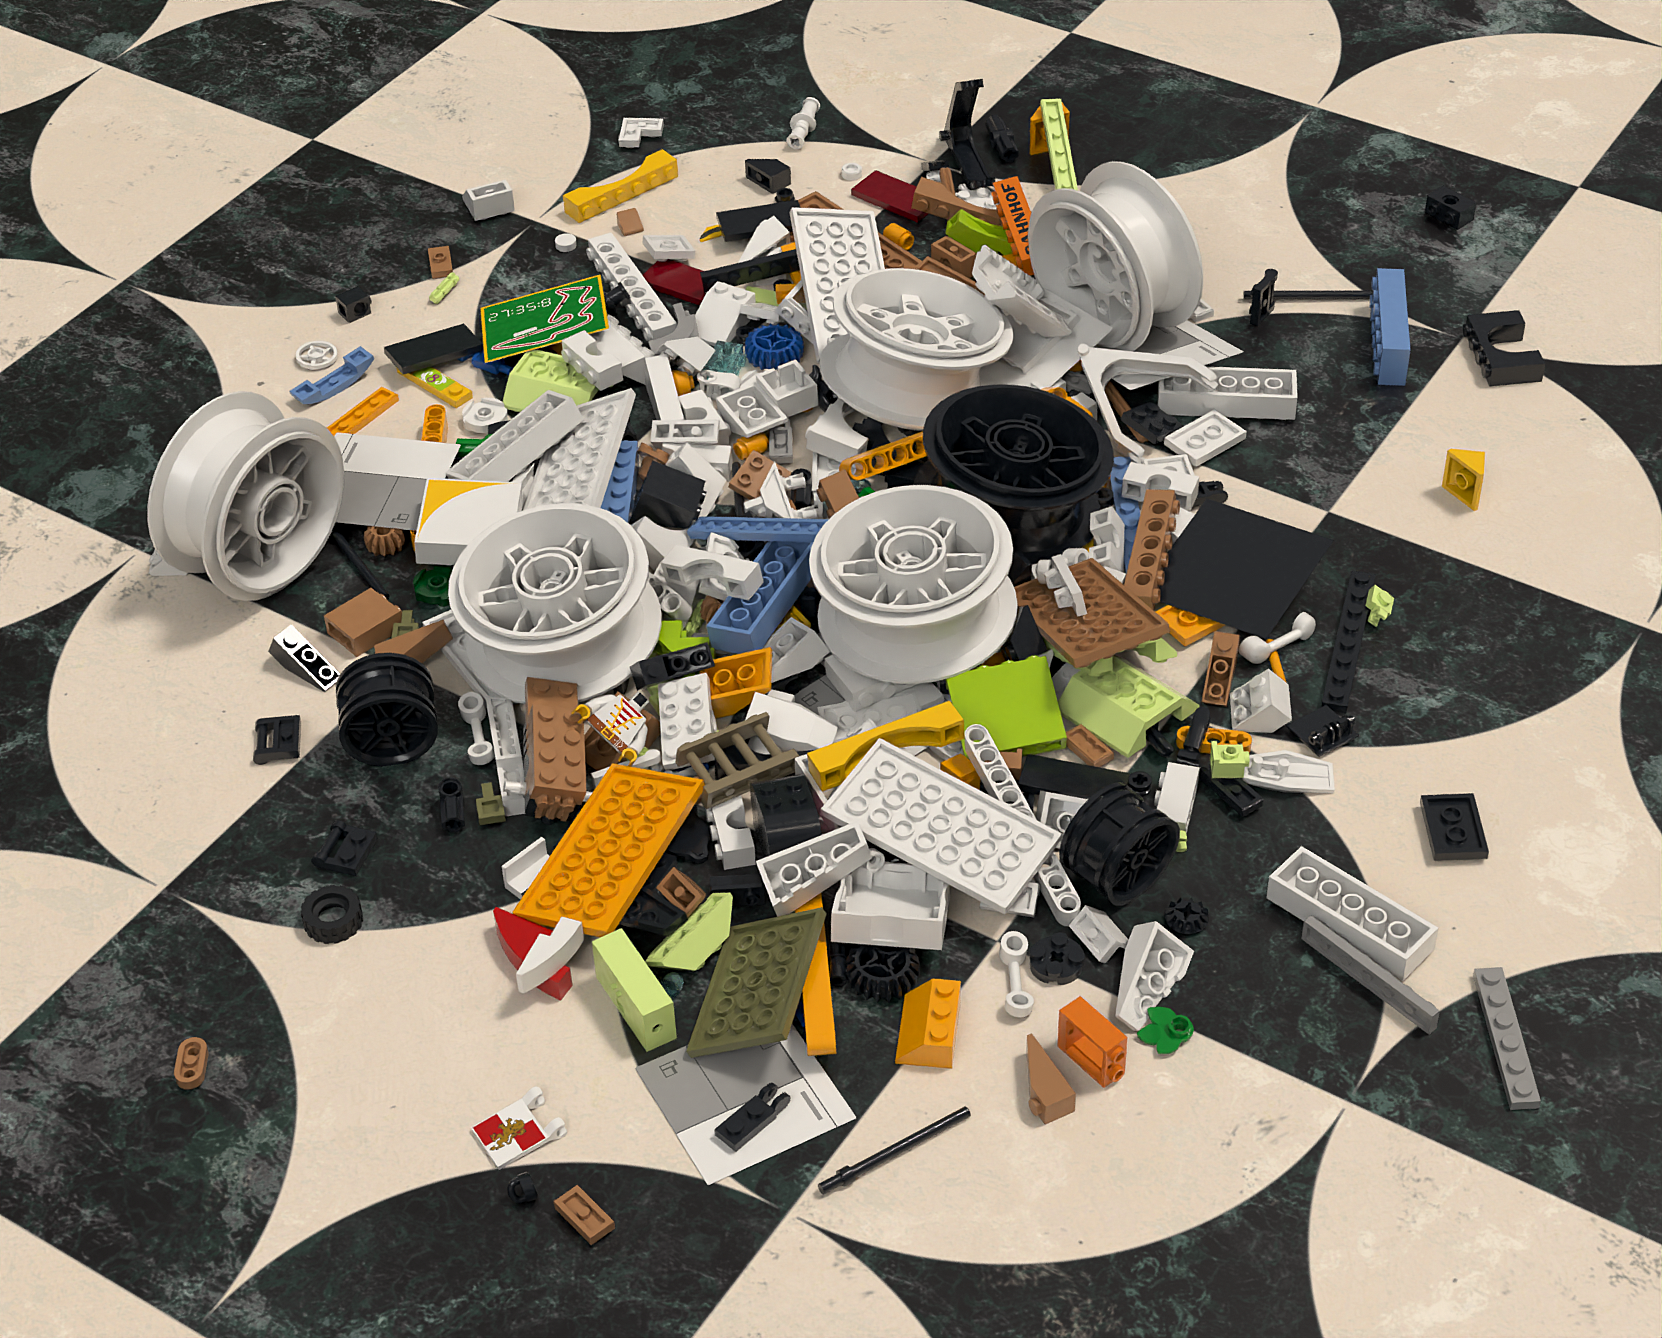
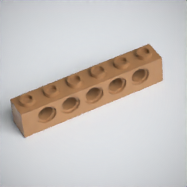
(1151, 545)

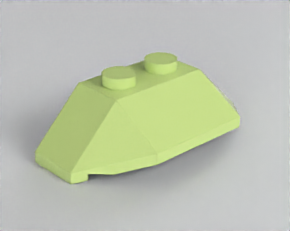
(697, 937)

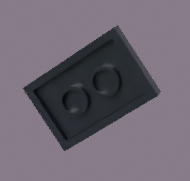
(1454, 827)

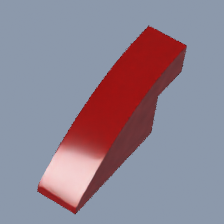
(517, 939)

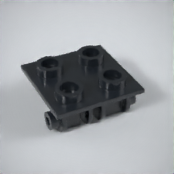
(1324, 730)

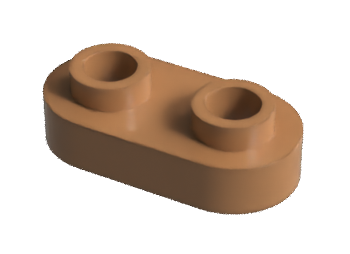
(191, 1069)

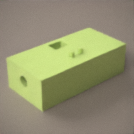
(634, 990)

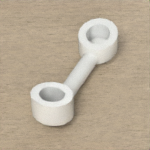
(1071, 557)
(1258, 651)
(473, 712)
(1013, 953)

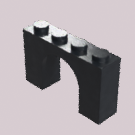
(1498, 365)

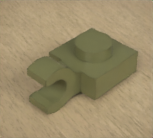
(407, 624)
(490, 807)

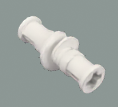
(803, 123)

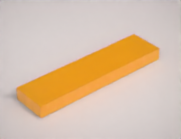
(364, 412)

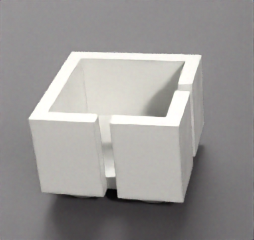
(796, 388)

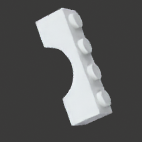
(688, 565)

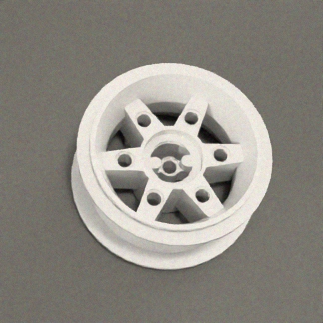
(1118, 253)
(910, 343)
(245, 495)
(914, 583)
(555, 600)

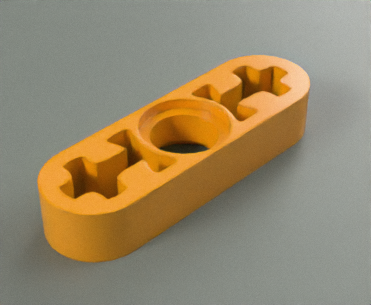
(1221, 734)

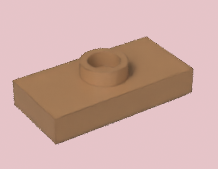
(440, 262)
(1088, 747)

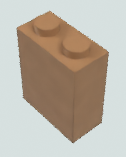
(363, 621)

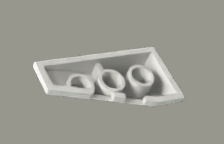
(1150, 968)

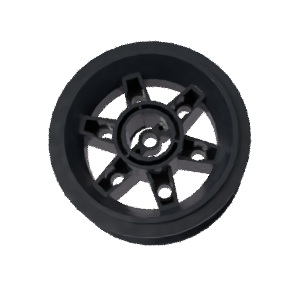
(1025, 458)

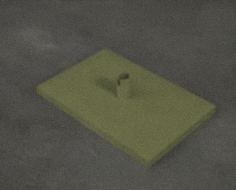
(757, 983)

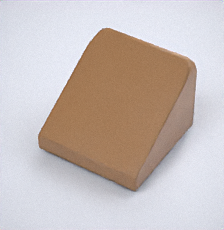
(629, 222)

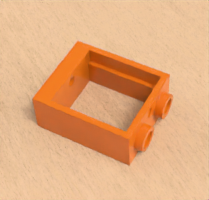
(1092, 1042)

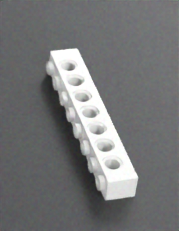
(644, 304)

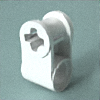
(717, 383)

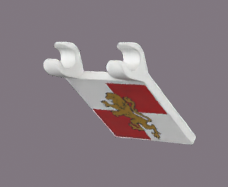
(516, 1131)

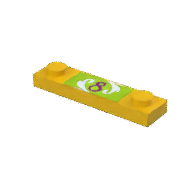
(440, 386)

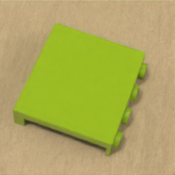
(1013, 704)

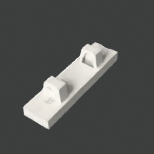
(1070, 593)

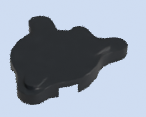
(691, 839)

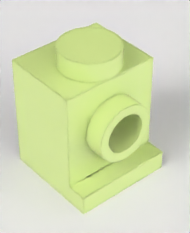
(1228, 760)

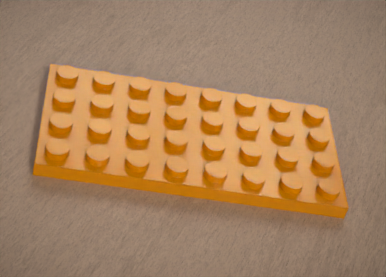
(610, 849)

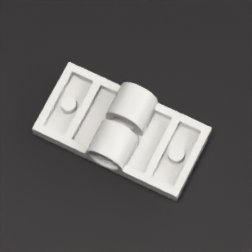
(684, 715)

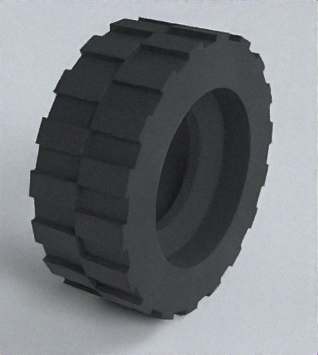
(333, 930)

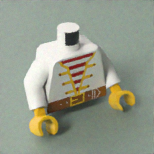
(618, 722)

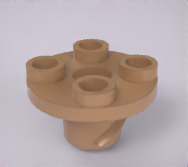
(648, 455)

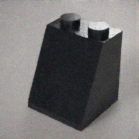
(669, 497)

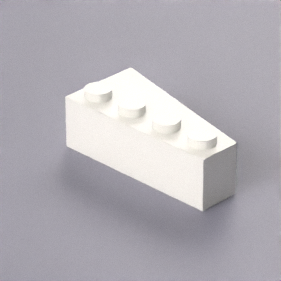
(812, 867)

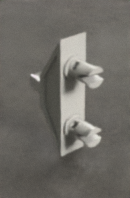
(773, 498)

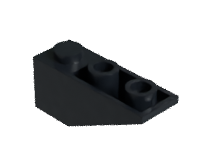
(303, 659)
(671, 666)

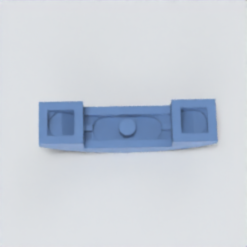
(355, 365)

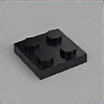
(1151, 422)

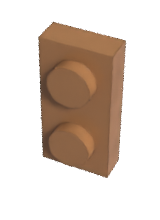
(584, 1214)

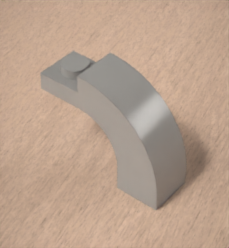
(685, 328)

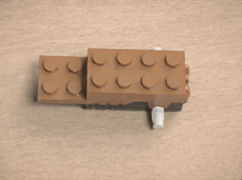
(552, 752)

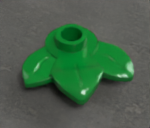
(1163, 1030)

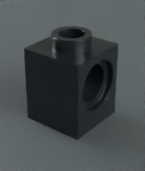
(353, 304)

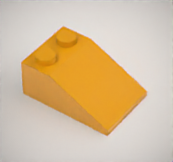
(737, 679)

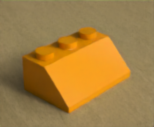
(929, 1024)

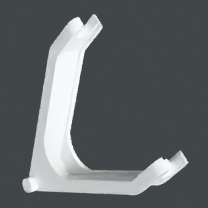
(1104, 364)

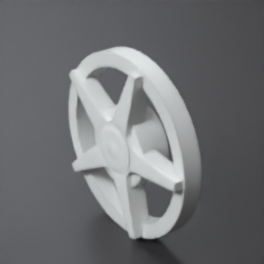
(316, 355)

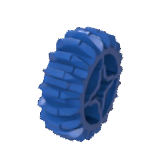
(773, 346)

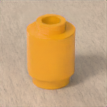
(899, 236)
(745, 446)

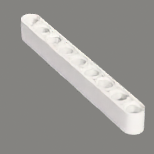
(1009, 791)

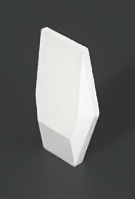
(793, 724)
(1289, 773)

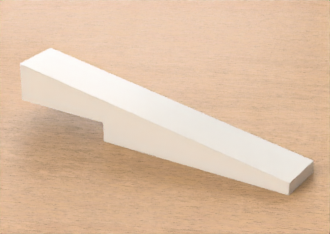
(507, 752)

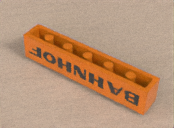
(1015, 218)

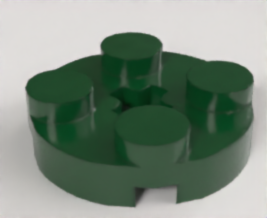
(426, 586)

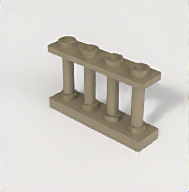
(737, 781)

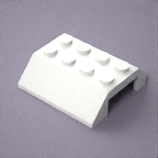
(1015, 294)

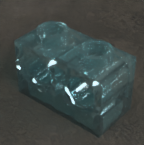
(726, 358)

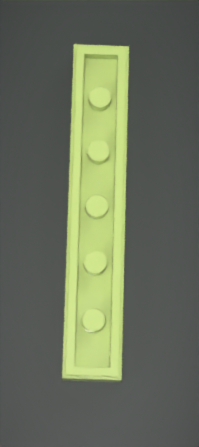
(1058, 144)

